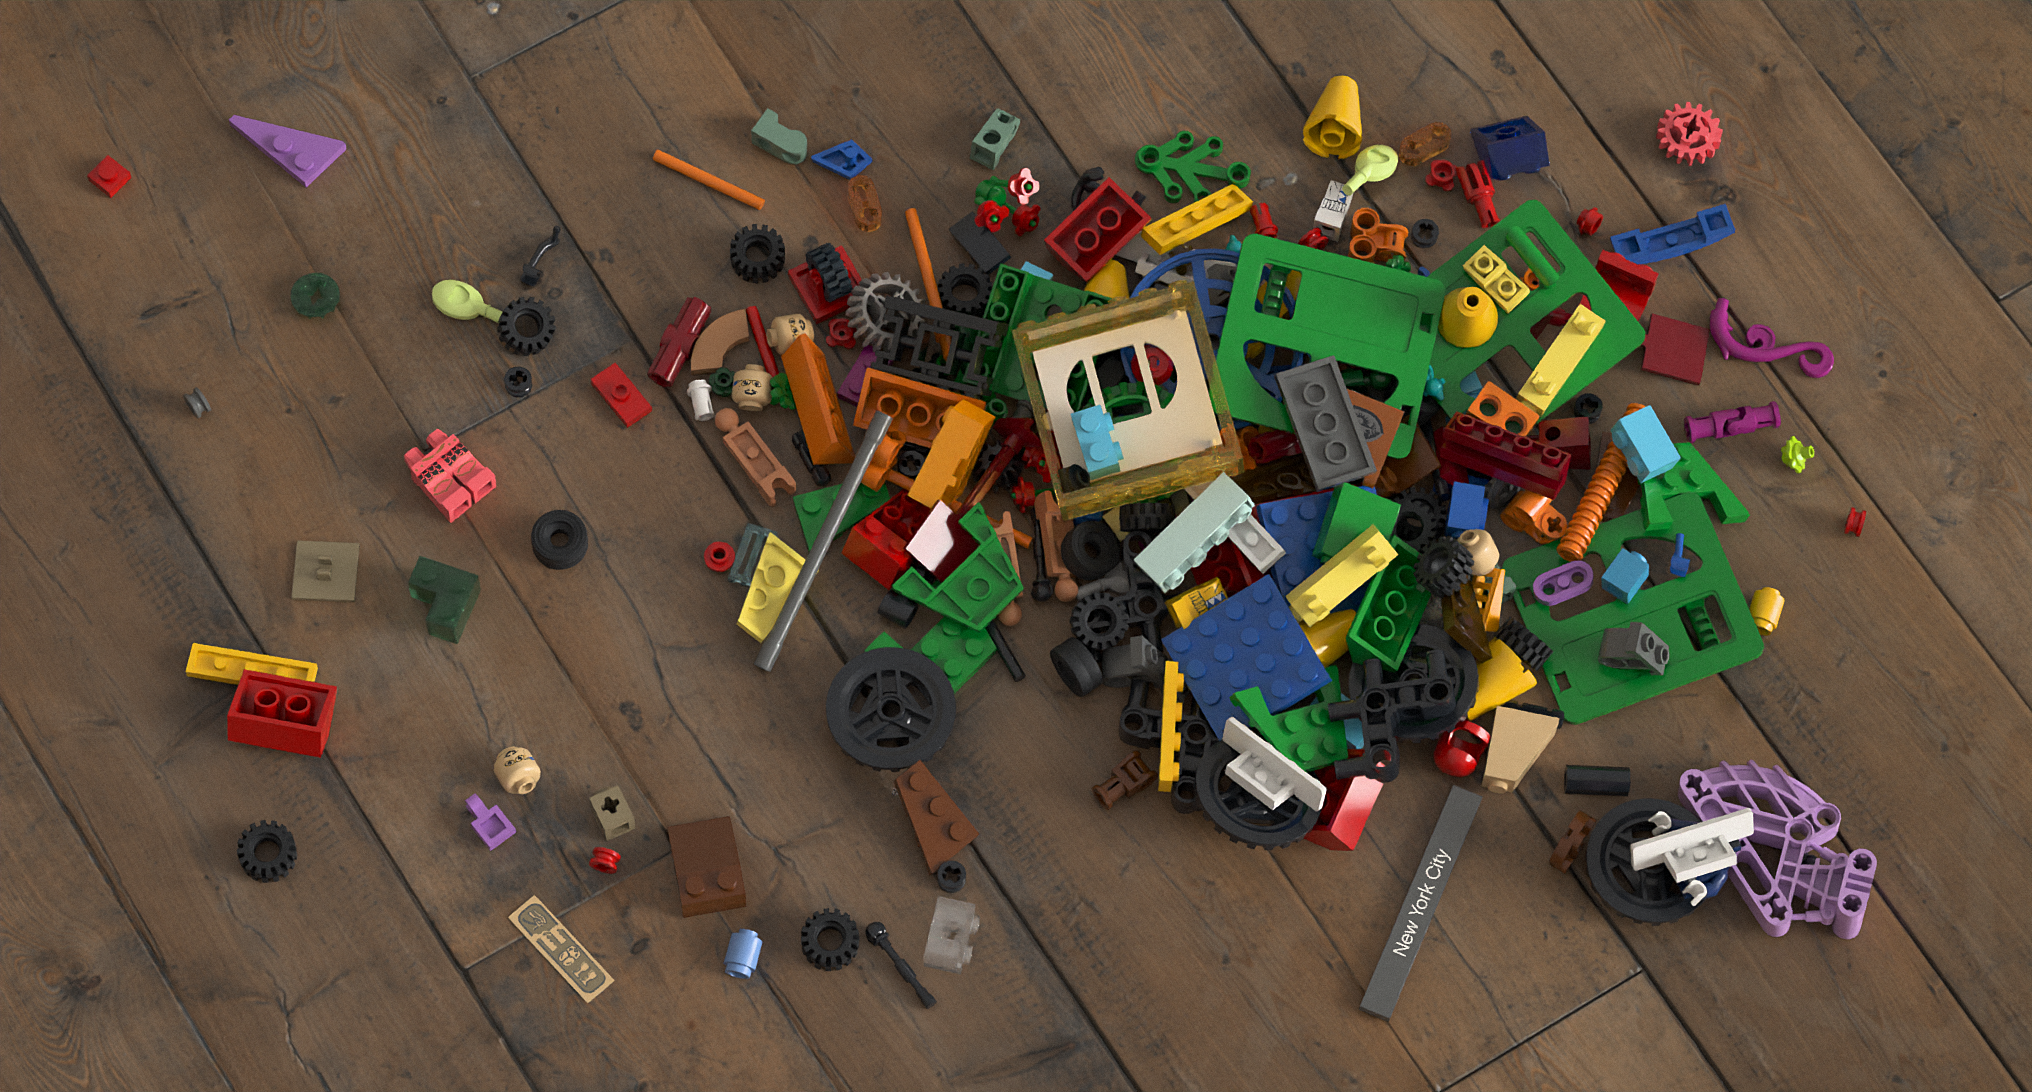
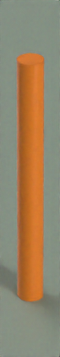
(708, 179)

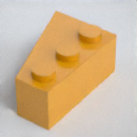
(952, 455)

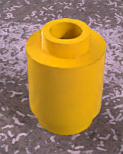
(1766, 609)

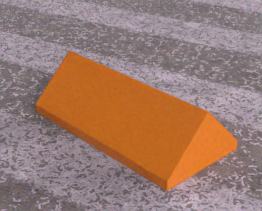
(817, 403)
(914, 406)

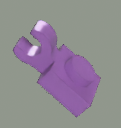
(490, 824)

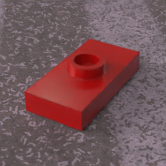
(621, 395)

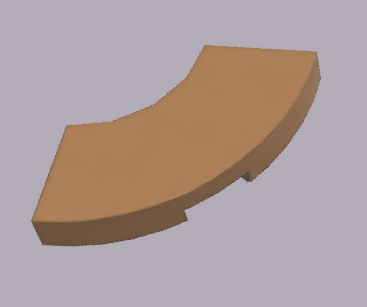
(717, 341)

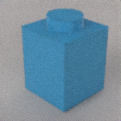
(1625, 575)

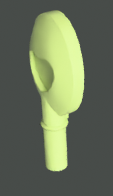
(1372, 164)
(462, 301)

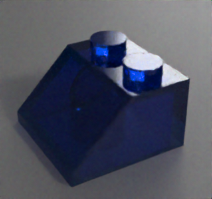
(1511, 147)

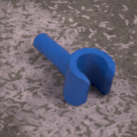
(1679, 565)

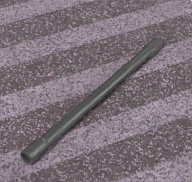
(872, 439)

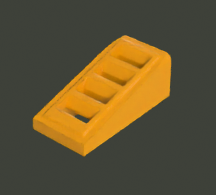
(1492, 608)

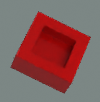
(109, 176)

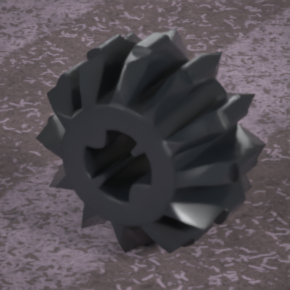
(1009, 474)

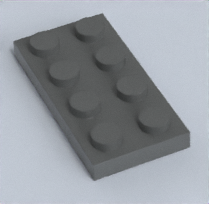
(1325, 423)

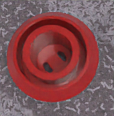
(1159, 373)

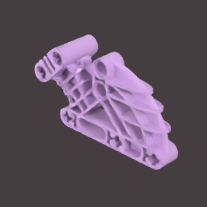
(1837, 888)

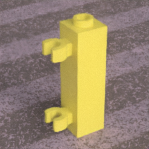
(1560, 360)
(1340, 576)

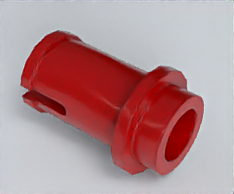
(1263, 222)

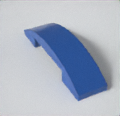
(1675, 239)

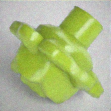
(1795, 454)

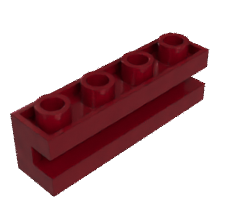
(1505, 455)

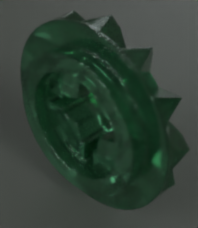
(307, 286)

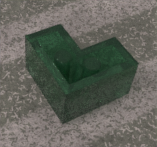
(450, 593)

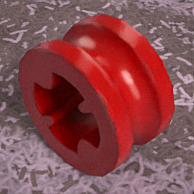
(1314, 239)
(1855, 522)
(604, 860)

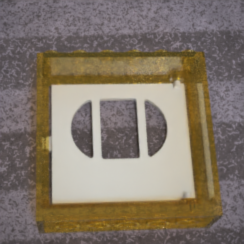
(1164, 435)

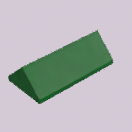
(1389, 611)

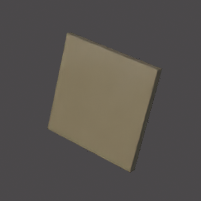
(325, 571)

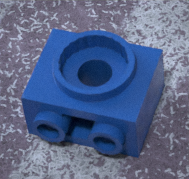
(1465, 509)

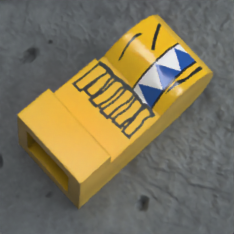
(1195, 602)

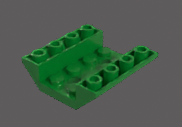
(1022, 298)

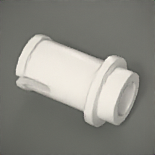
(701, 401)

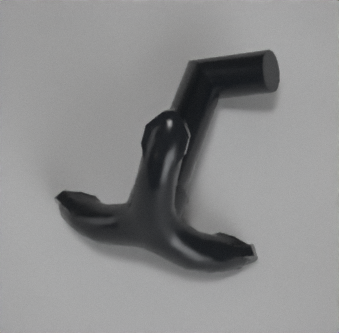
(1089, 183)

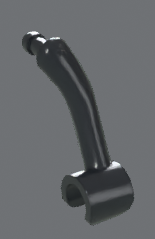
(531, 274)

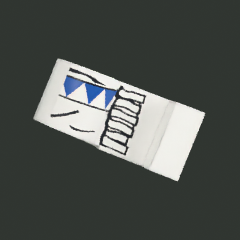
(1333, 211)

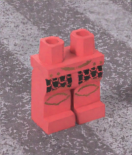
(449, 474)

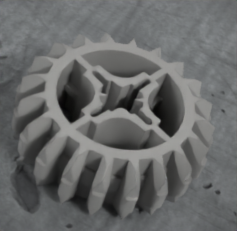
(866, 301)

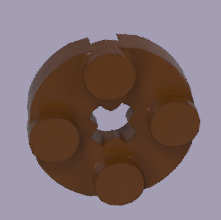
(1572, 842)

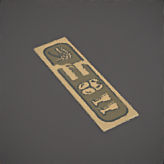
(561, 949)

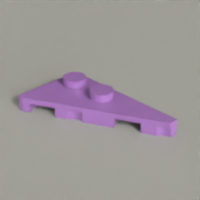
(295, 151)

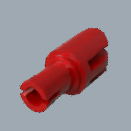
(1478, 191)

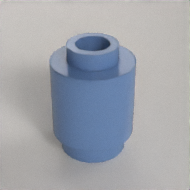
(742, 954)

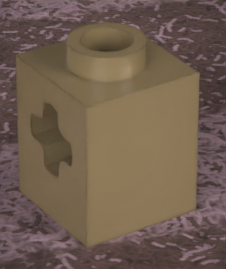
(616, 823)

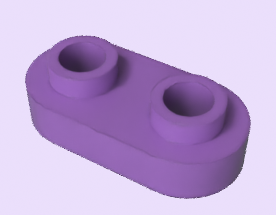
(1561, 581)

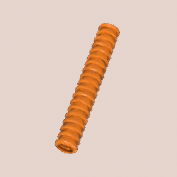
(1595, 500)

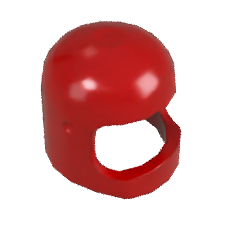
(1457, 756)

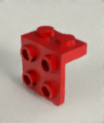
(1628, 280)

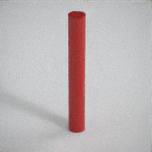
(761, 341)

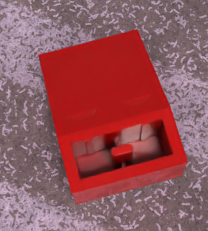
(880, 537)

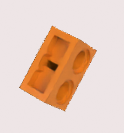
(1506, 409)

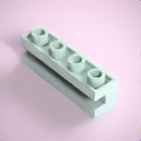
(1194, 533)

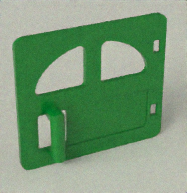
(1576, 276)
(1342, 309)
(1578, 639)

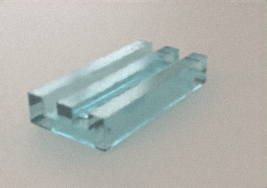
(745, 579)

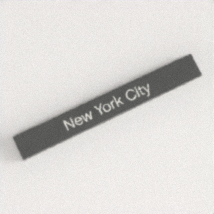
(1420, 903)

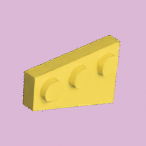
(769, 587)

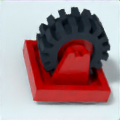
(825, 281)

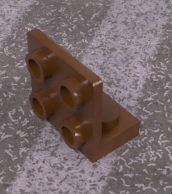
(1405, 472)

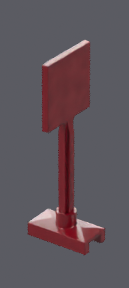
(1669, 347)
(939, 540)

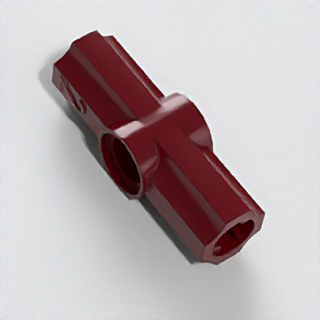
(679, 342)
(1273, 445)

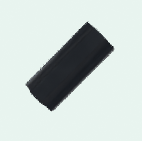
(1597, 780)

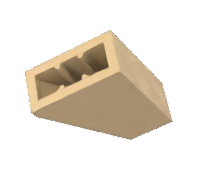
(1514, 746)

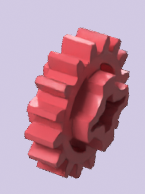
(1676, 125)

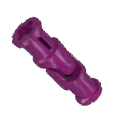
(1736, 421)

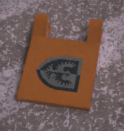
(1379, 426)

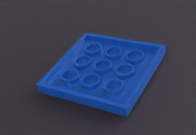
(1295, 528)
(1244, 646)

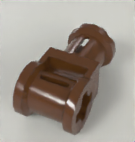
(1126, 779)

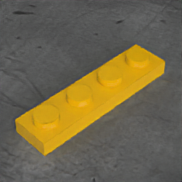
(1196, 219)
(228, 665)
(1169, 738)

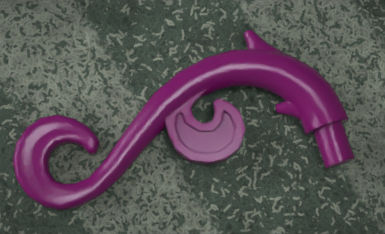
(1729, 346)

